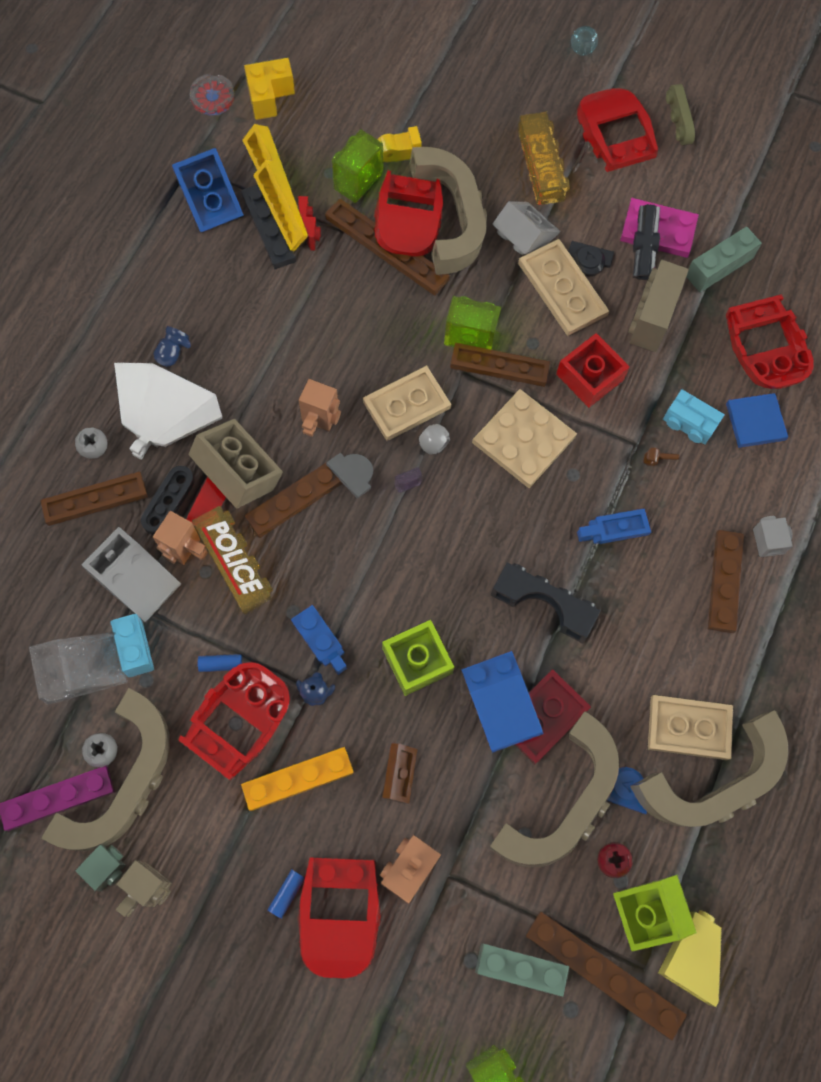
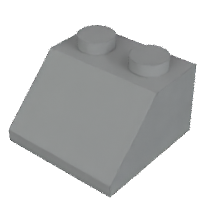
(524, 227)

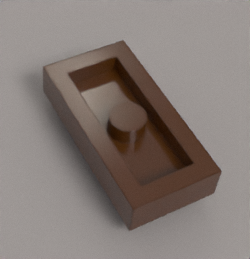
(400, 773)

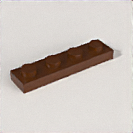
(500, 364)
(93, 498)
(292, 500)
(726, 581)

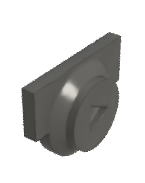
(353, 471)

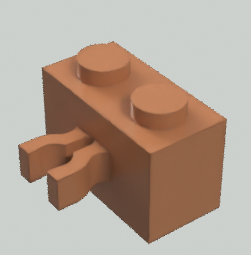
(318, 407)
(178, 539)
(410, 868)

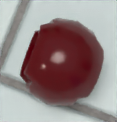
(620, 851)

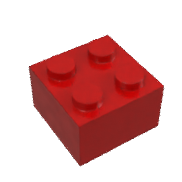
(592, 370)

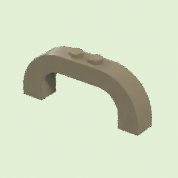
(460, 252)
(767, 767)
(133, 793)
(541, 852)

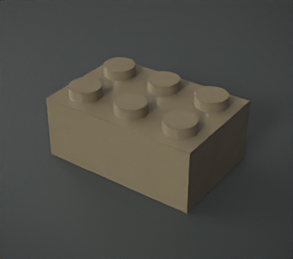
(657, 305)
(235, 463)

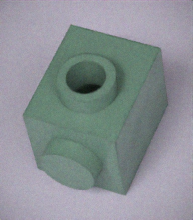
(102, 867)

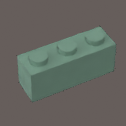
(723, 259)
(522, 969)

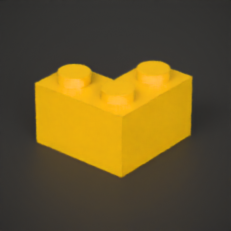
(267, 82)

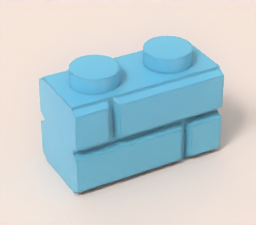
(693, 417)
(132, 645)

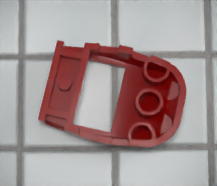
(609, 106)
(406, 228)
(775, 367)
(253, 695)
(339, 946)

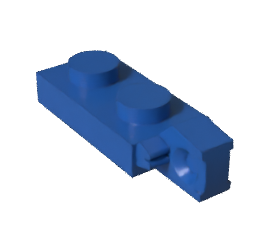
(616, 527)
(320, 638)

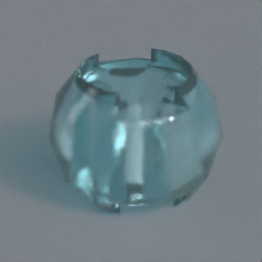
(584, 40)

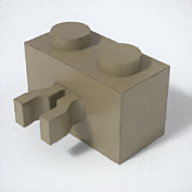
(143, 886)

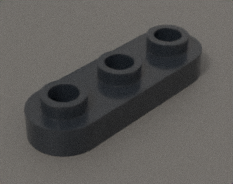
(168, 490)

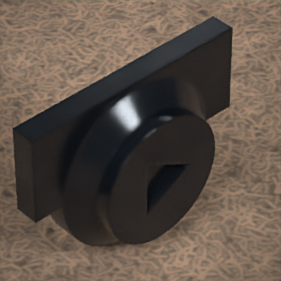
(590, 258)

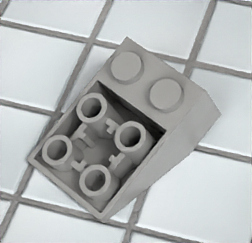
(131, 574)

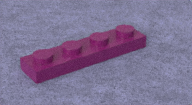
(56, 798)

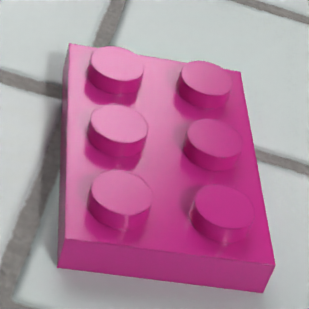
(674, 226)

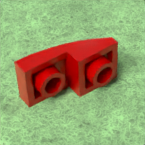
(309, 221)
(207, 500)

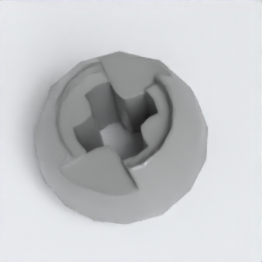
(93, 435)
(434, 439)
(90, 754)

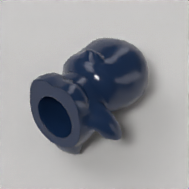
(169, 347)
(320, 691)

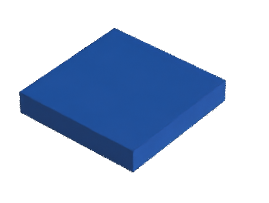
(756, 420)

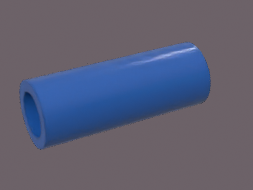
(218, 662)
(286, 894)

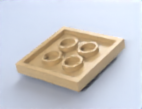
(524, 438)

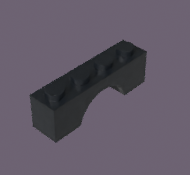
(574, 615)

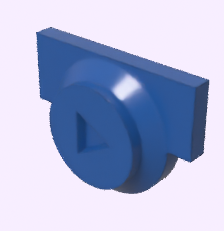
(622, 792)

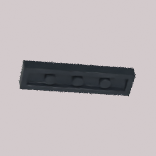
(267, 227)

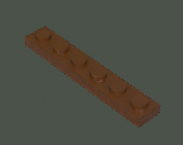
(363, 231)
(606, 975)

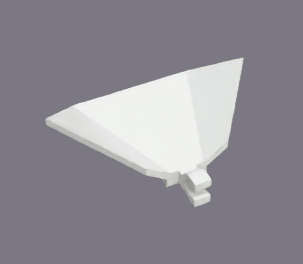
(161, 405)

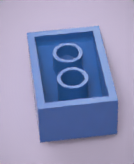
(207, 190)
(502, 701)

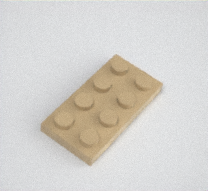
(563, 287)

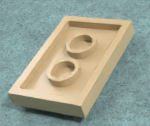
(406, 403)
(690, 727)

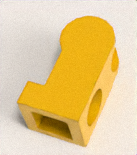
(399, 146)

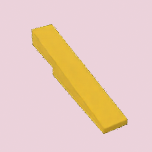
(274, 185)

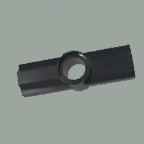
(646, 241)

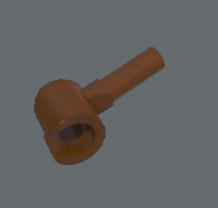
(653, 454)

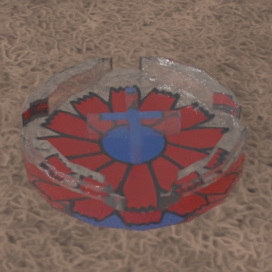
(212, 94)

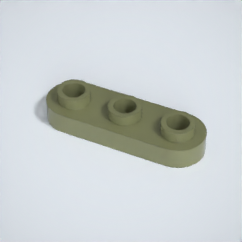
(680, 114)

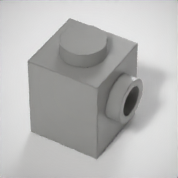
(773, 536)

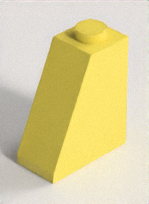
(696, 960)

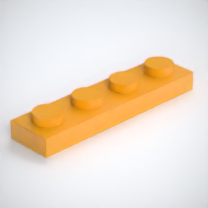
(297, 779)

